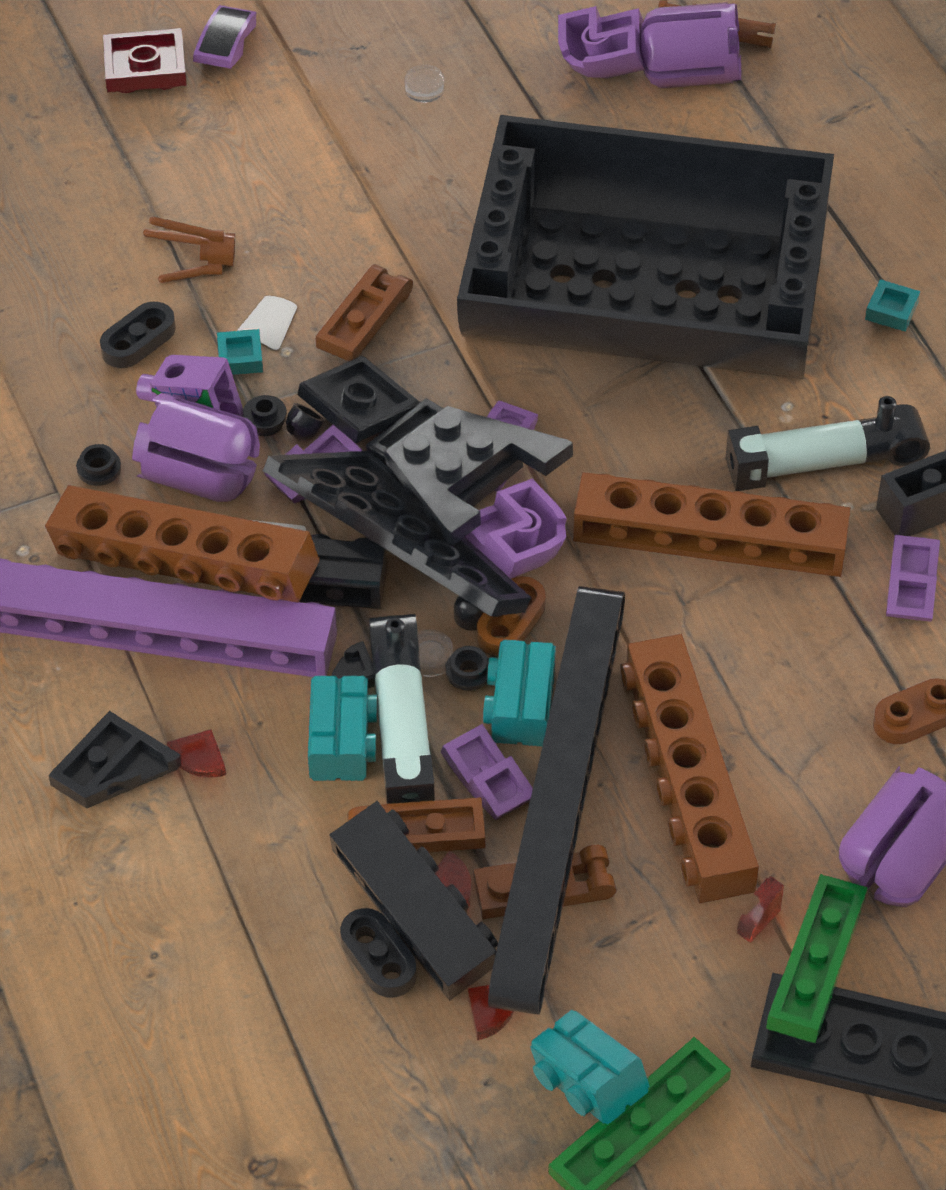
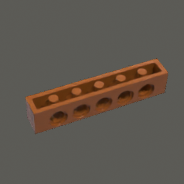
(711, 524)
(183, 543)
(715, 871)

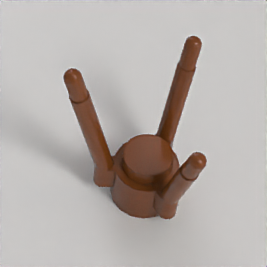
(215, 247)

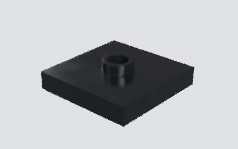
(357, 398)

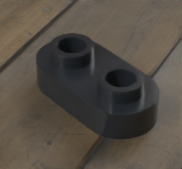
(134, 335)
(381, 955)

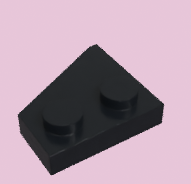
(111, 762)

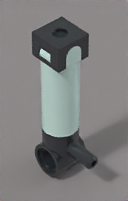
(891, 435)
(401, 709)

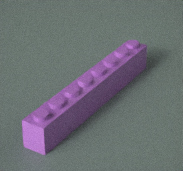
(166, 619)

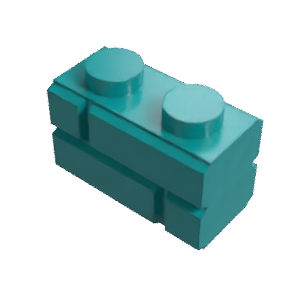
(522, 692)
(339, 728)
(588, 1067)

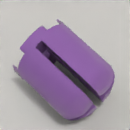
(691, 45)
(197, 449)
(899, 838)

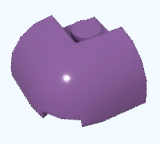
(599, 44)
(520, 529)

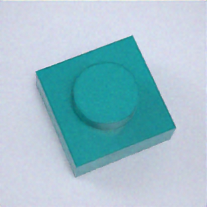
(892, 305)
(241, 350)

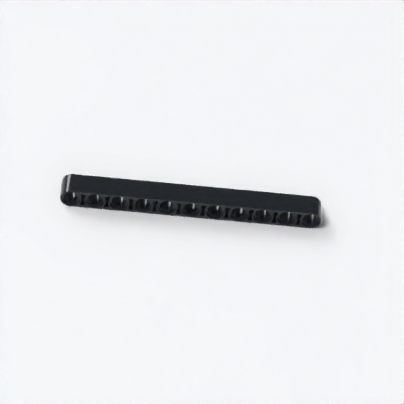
(556, 803)

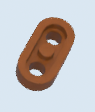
(512, 626)
(921, 712)

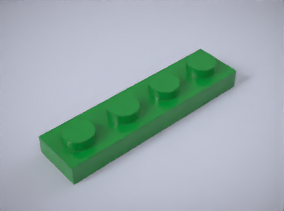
(817, 958)
(612, 1149)

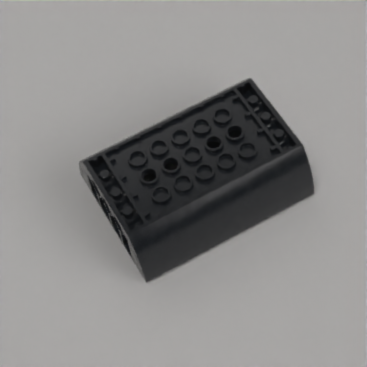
(653, 222)

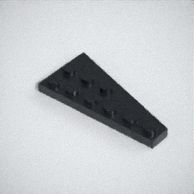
(376, 504)

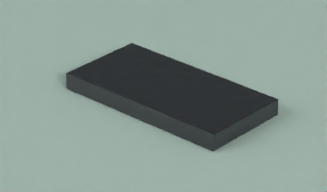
(864, 1048)

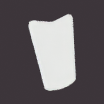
(272, 318)

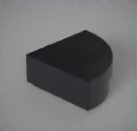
(356, 663)

